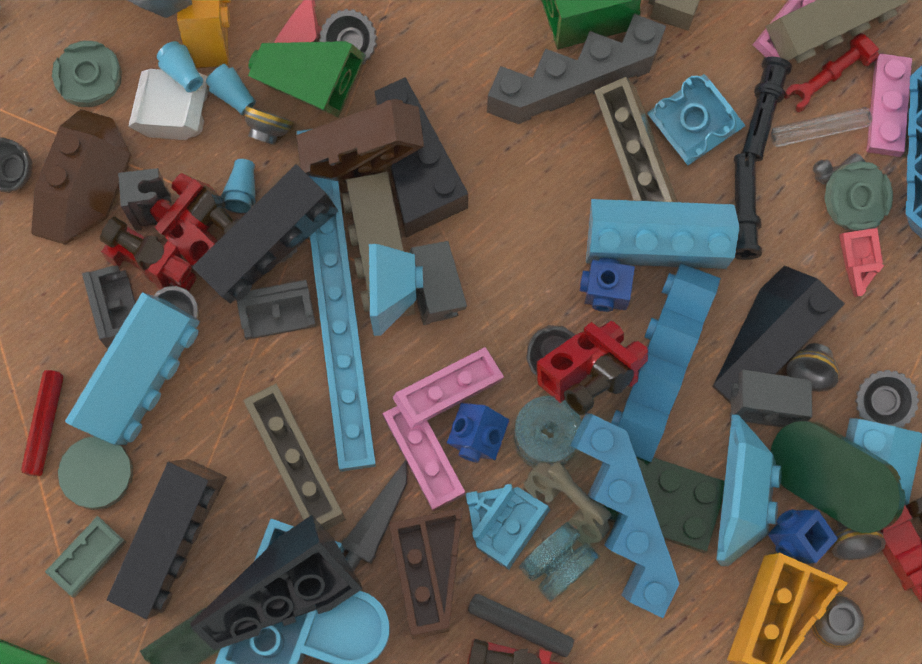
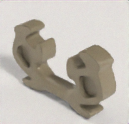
(551, 480)

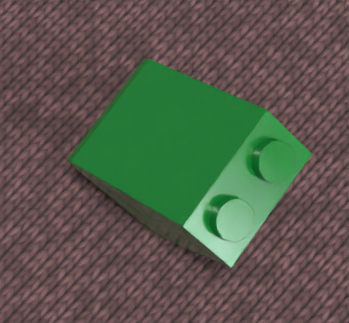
(574, 19)
(309, 71)

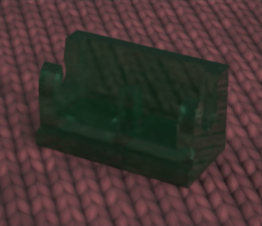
(178, 646)

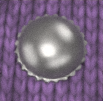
(352, 28)
(887, 398)

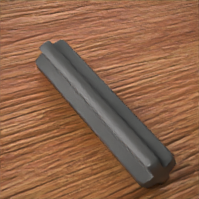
(521, 625)

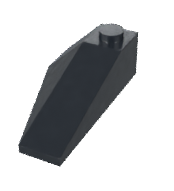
(779, 324)
(287, 580)

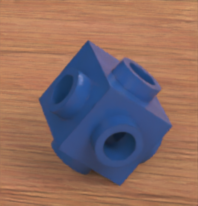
(607, 284)
(477, 432)
(802, 535)

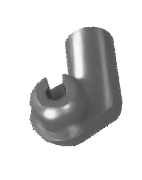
(824, 169)

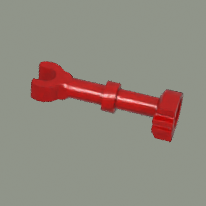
(861, 48)

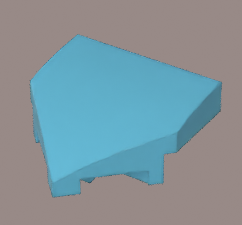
(504, 521)

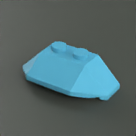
(747, 493)

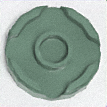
(87, 74)
(858, 196)
(95, 473)

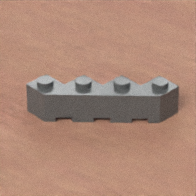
(563, 79)

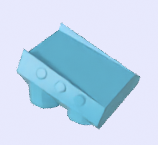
(695, 118)

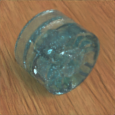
(547, 414)
(559, 561)

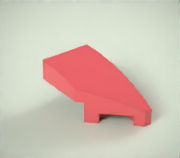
(301, 25)
(861, 257)

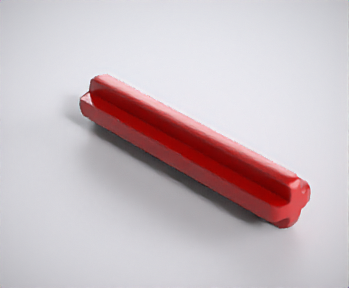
(42, 423)

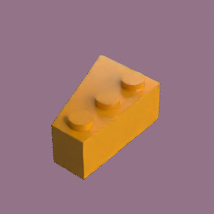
(205, 31)
(781, 610)

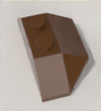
(79, 177)

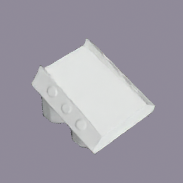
(165, 108)

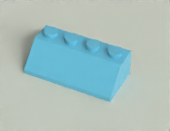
(662, 233)
(134, 370)

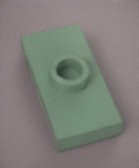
(85, 557)

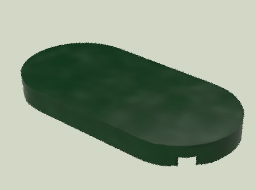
(838, 476)

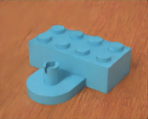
(345, 635)

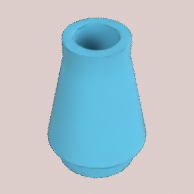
(179, 65)
(228, 86)
(240, 188)

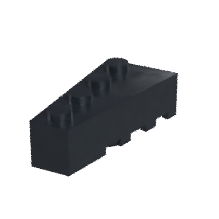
(425, 180)
(265, 235)
(165, 537)

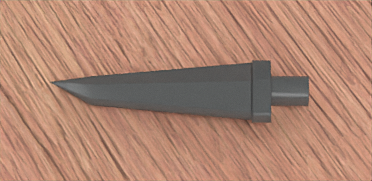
(368, 533)

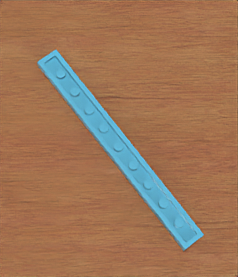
(341, 338)

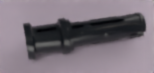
(768, 94)
(745, 207)

